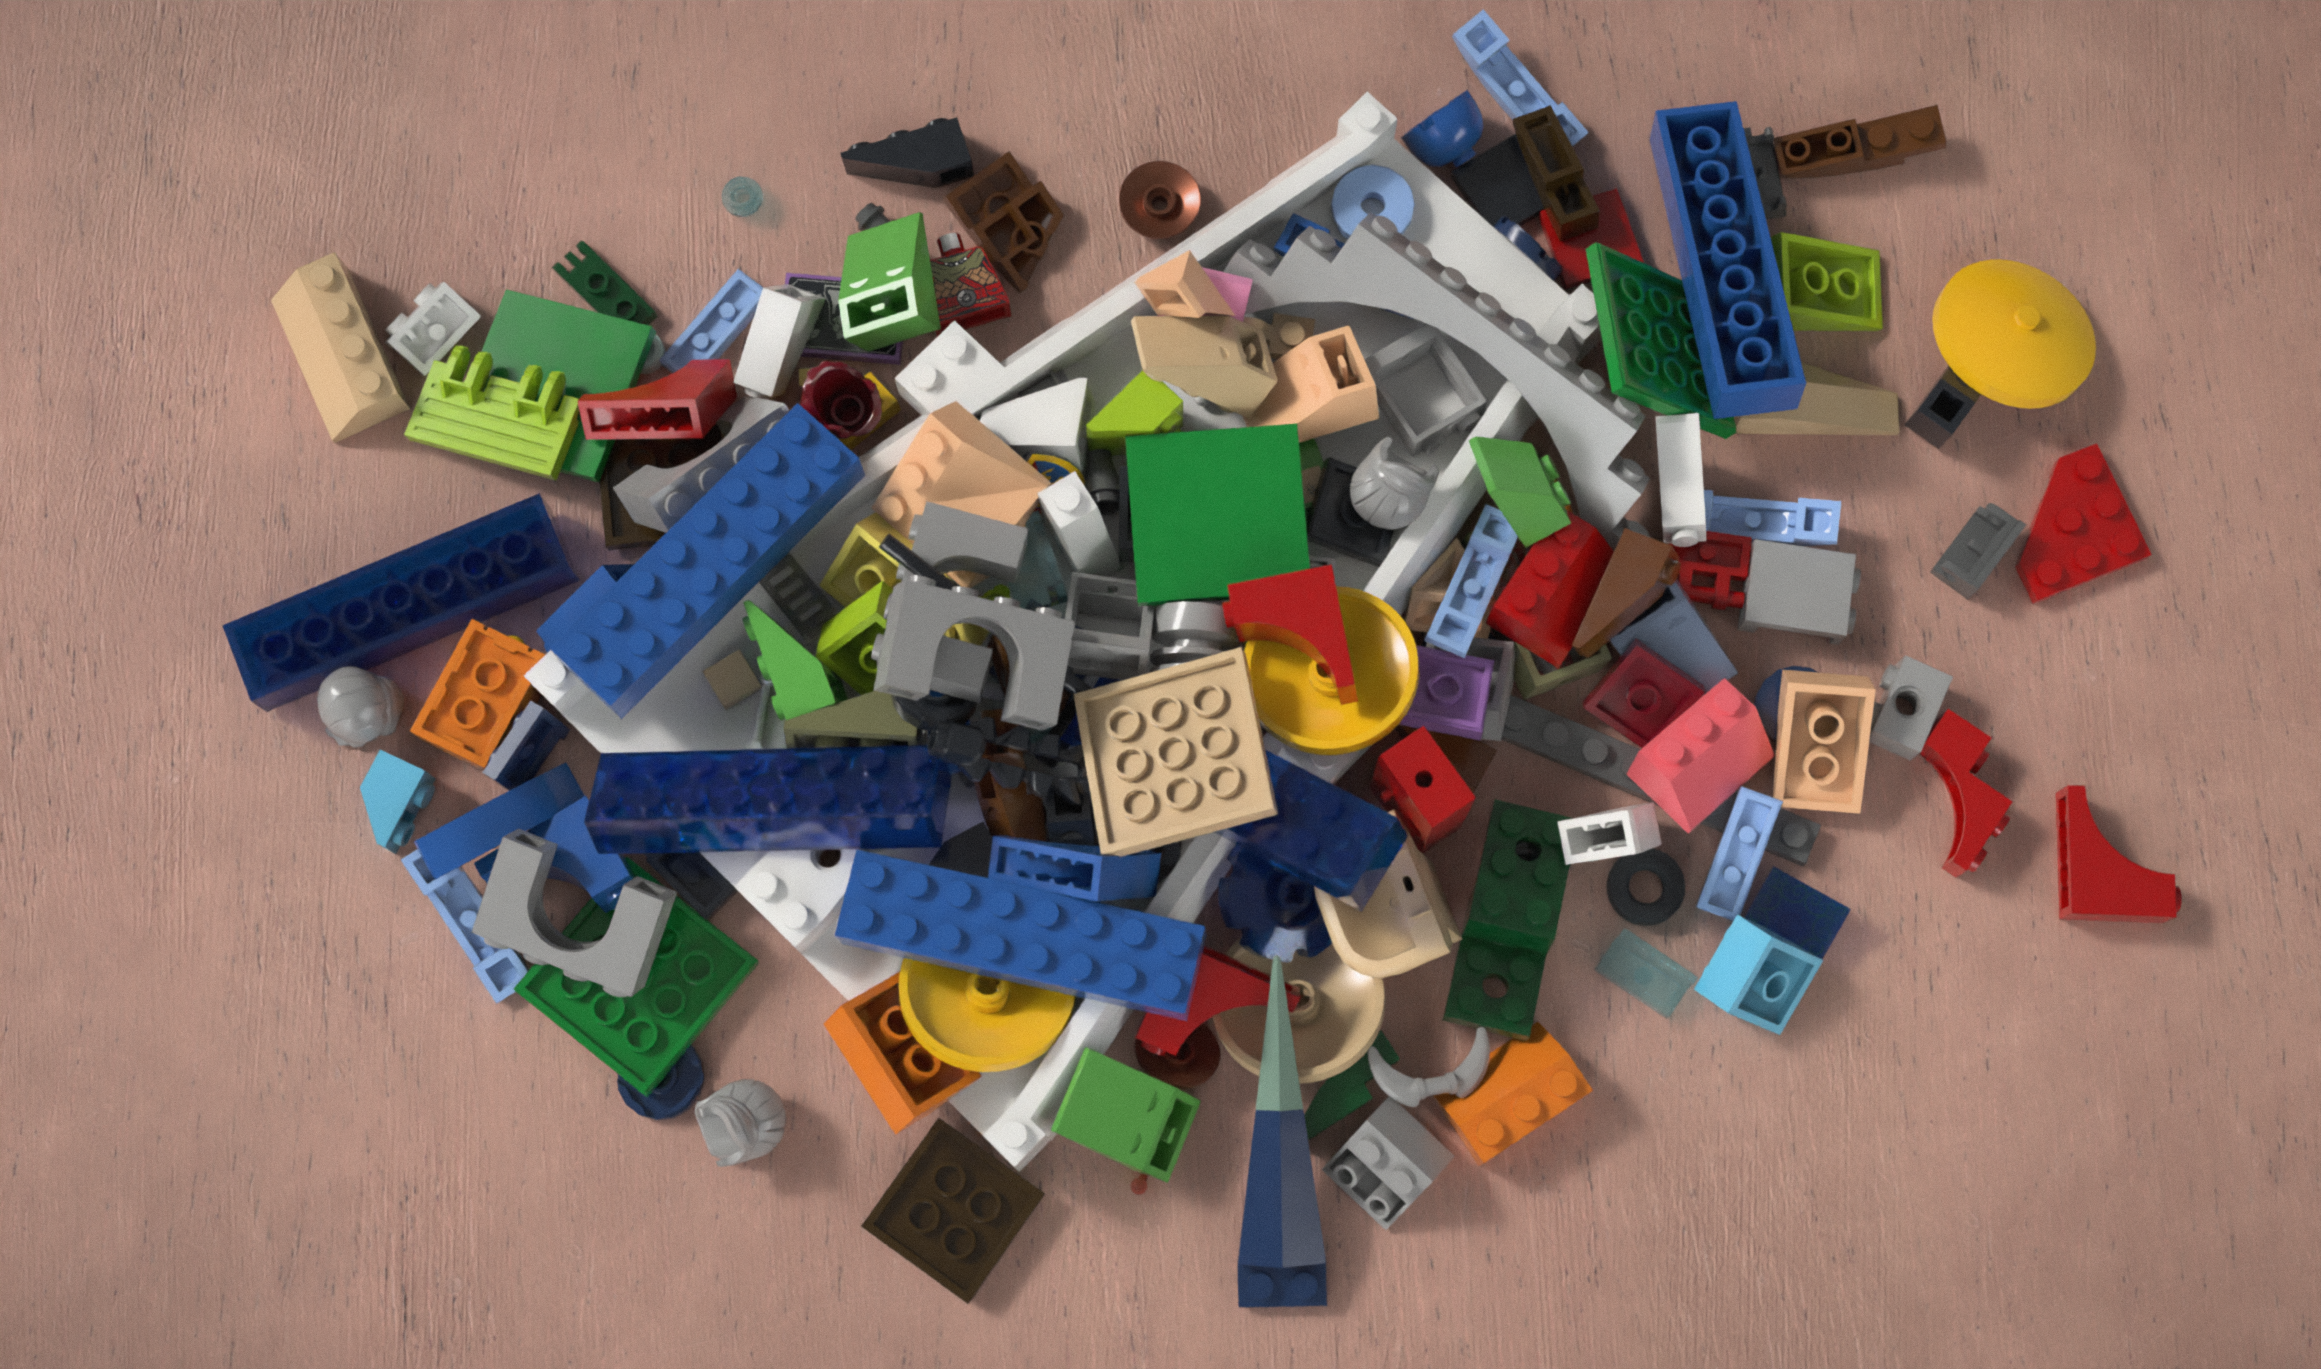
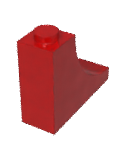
(668, 408)
(1297, 612)
(2097, 879)
(1219, 986)

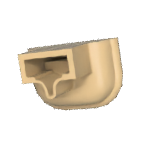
(1397, 925)

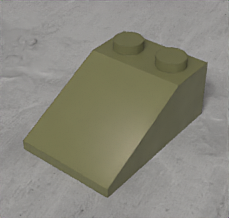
(853, 723)

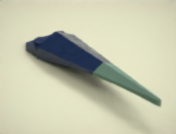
(1281, 1232)

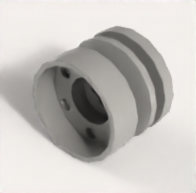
(1189, 633)

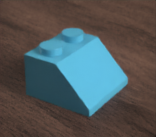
(1758, 975)

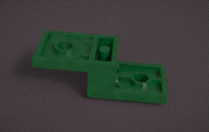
(1509, 922)

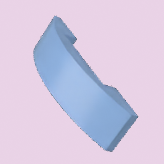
(1506, 77)
(1800, 524)
(1473, 583)
(458, 905)

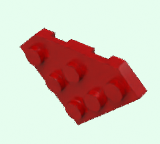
(2079, 528)

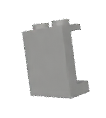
(1799, 590)

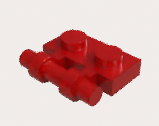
(1719, 557)

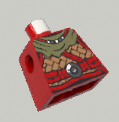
(966, 286)

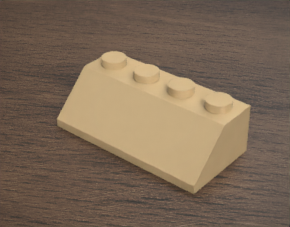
(338, 348)

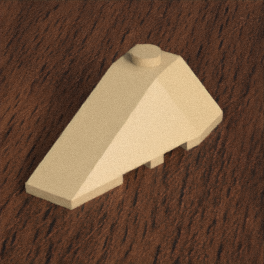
(1830, 407)

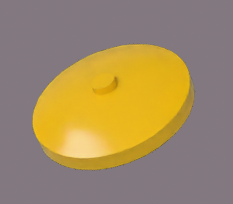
(2014, 333)
(1300, 701)
(978, 1018)

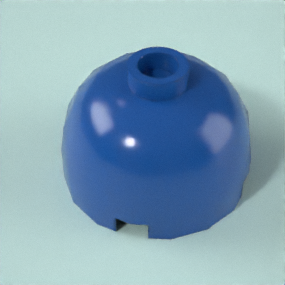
(1447, 133)

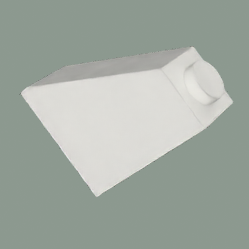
(777, 339)
(1046, 421)
(1681, 479)
(1078, 527)
(1610, 833)

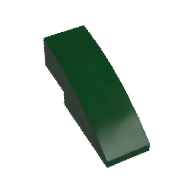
(1345, 1091)

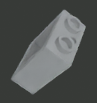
(1403, 353)
(1101, 652)

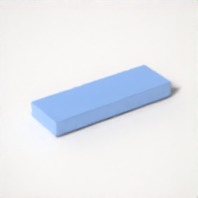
(716, 324)
(1739, 853)

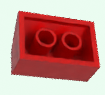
(1553, 590)

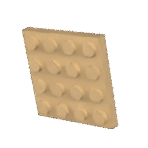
(1174, 754)

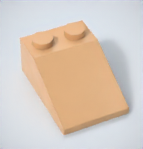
(1822, 740)

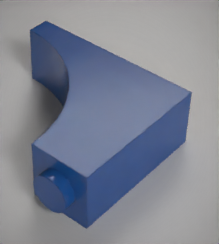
(576, 857)
(1074, 869)

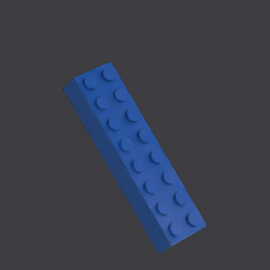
(1726, 261)
(709, 561)
(1021, 934)

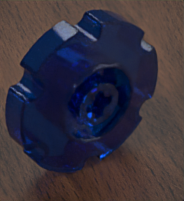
(1269, 922)

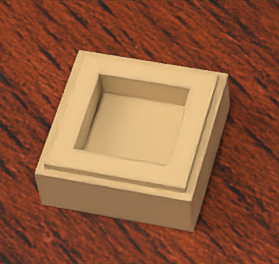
(732, 679)

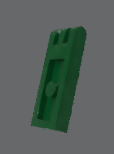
(603, 287)

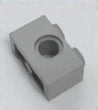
(1925, 691)

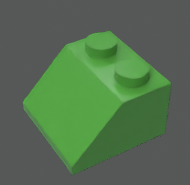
(1522, 487)

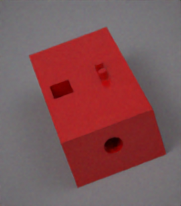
(1422, 789)

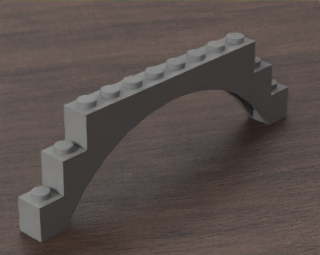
(1400, 275)

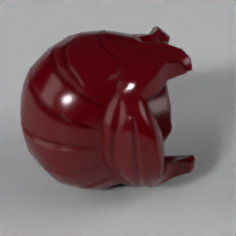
(841, 399)

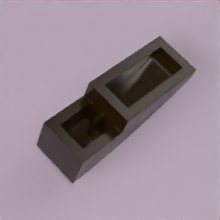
(1556, 173)

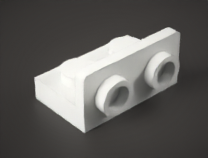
(431, 327)

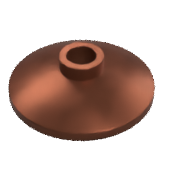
(1154, 183)
(1196, 1065)

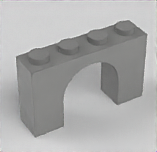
(664, 496)
(962, 542)
(1034, 642)
(516, 919)

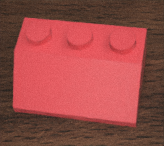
(1703, 756)

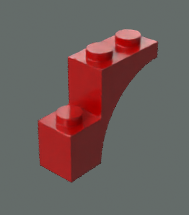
(1978, 809)

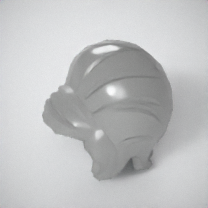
(1390, 489)
(359, 706)
(741, 1121)

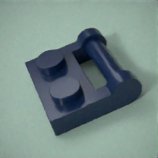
(525, 747)

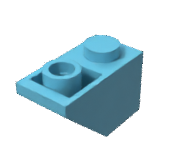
(393, 797)

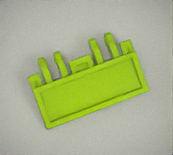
(496, 424)

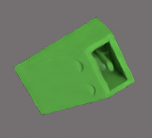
(888, 285)
(796, 673)
(1126, 1115)

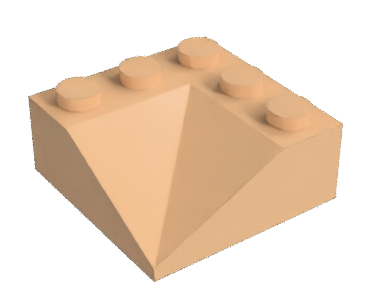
(963, 468)

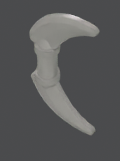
(1459, 1082)

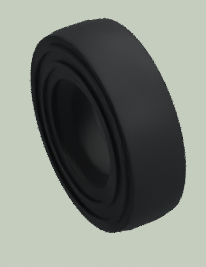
(1646, 913)

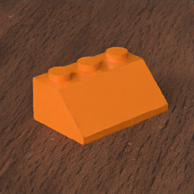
(889, 1060)
(1518, 1094)

